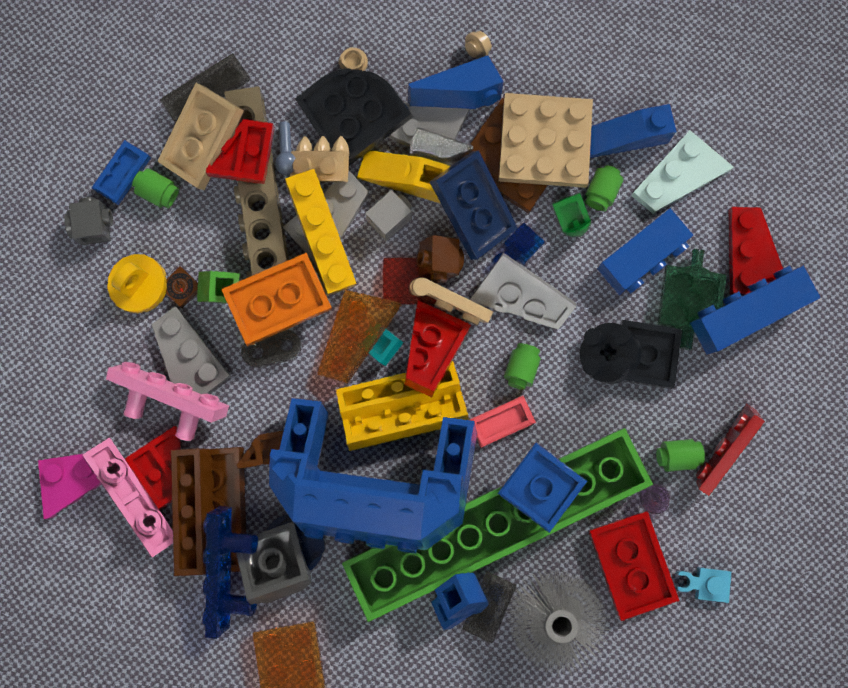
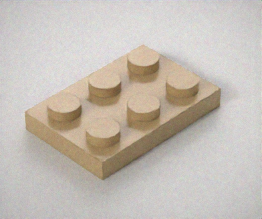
(199, 135)

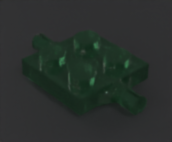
(688, 292)

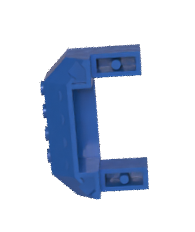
(365, 506)

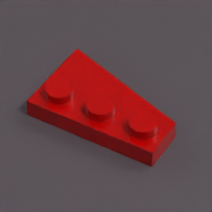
(433, 347)

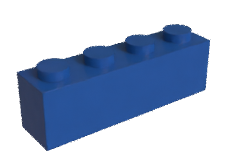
(754, 310)

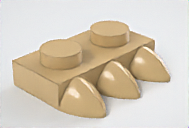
(328, 164)

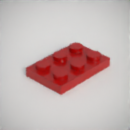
(633, 565)

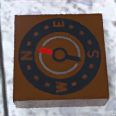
(181, 287)

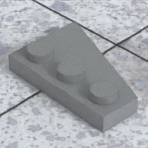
(520, 292)
(187, 355)

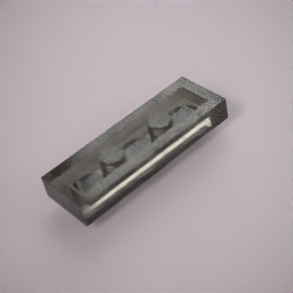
(221, 77)

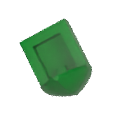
(572, 215)

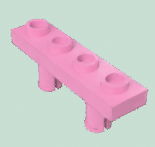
(178, 395)
(130, 497)

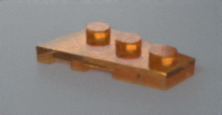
(354, 333)

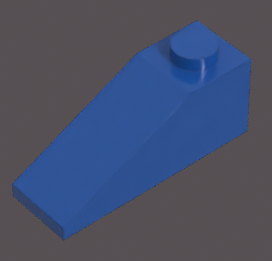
(459, 87)
(633, 131)

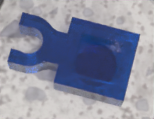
(521, 245)

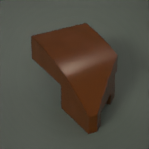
(259, 451)

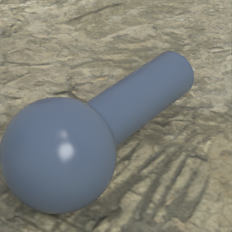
(285, 159)

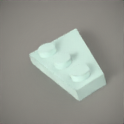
(682, 171)

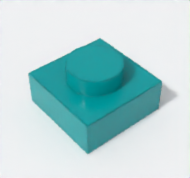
(386, 347)

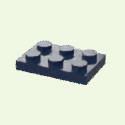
(474, 205)

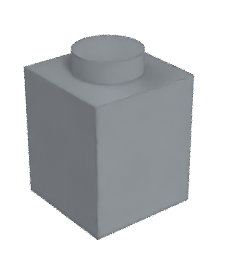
(389, 214)

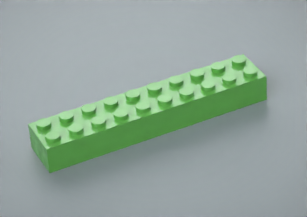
(493, 529)

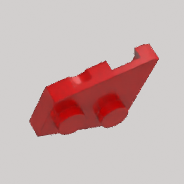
(245, 154)
(154, 466)

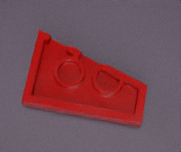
(750, 249)
(729, 449)

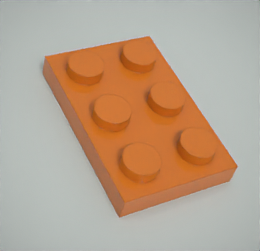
(276, 299)

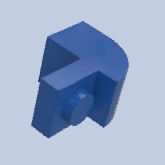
(458, 599)

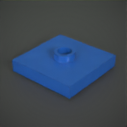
(542, 487)

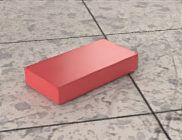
(503, 421)

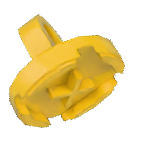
(137, 283)

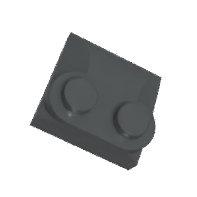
(276, 567)

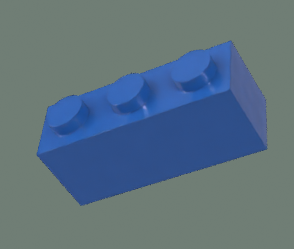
(646, 253)

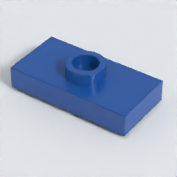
(120, 171)

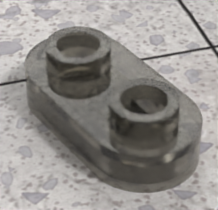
(272, 350)

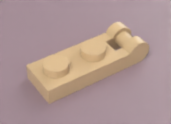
(448, 300)

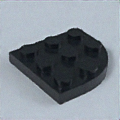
(356, 107)

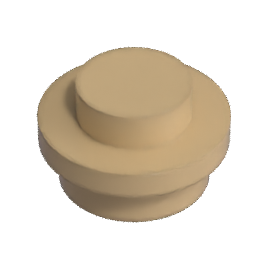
(477, 44)
(353, 59)

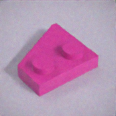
(64, 482)

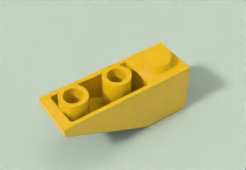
(401, 173)

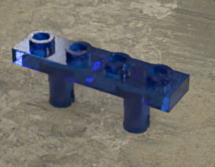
(217, 558)

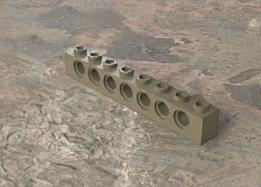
(246, 193)

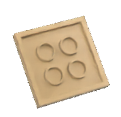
(545, 140)

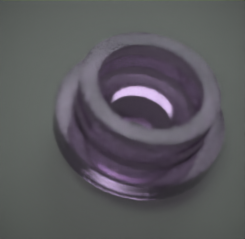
(655, 499)

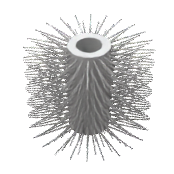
(563, 631)

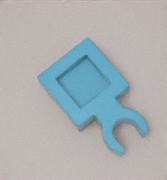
(709, 584)

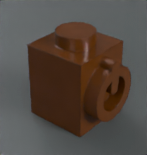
(439, 258)

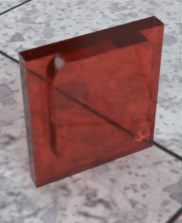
(397, 277)

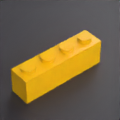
(320, 232)

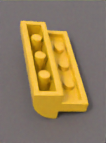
(392, 411)

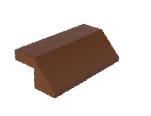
(200, 484)

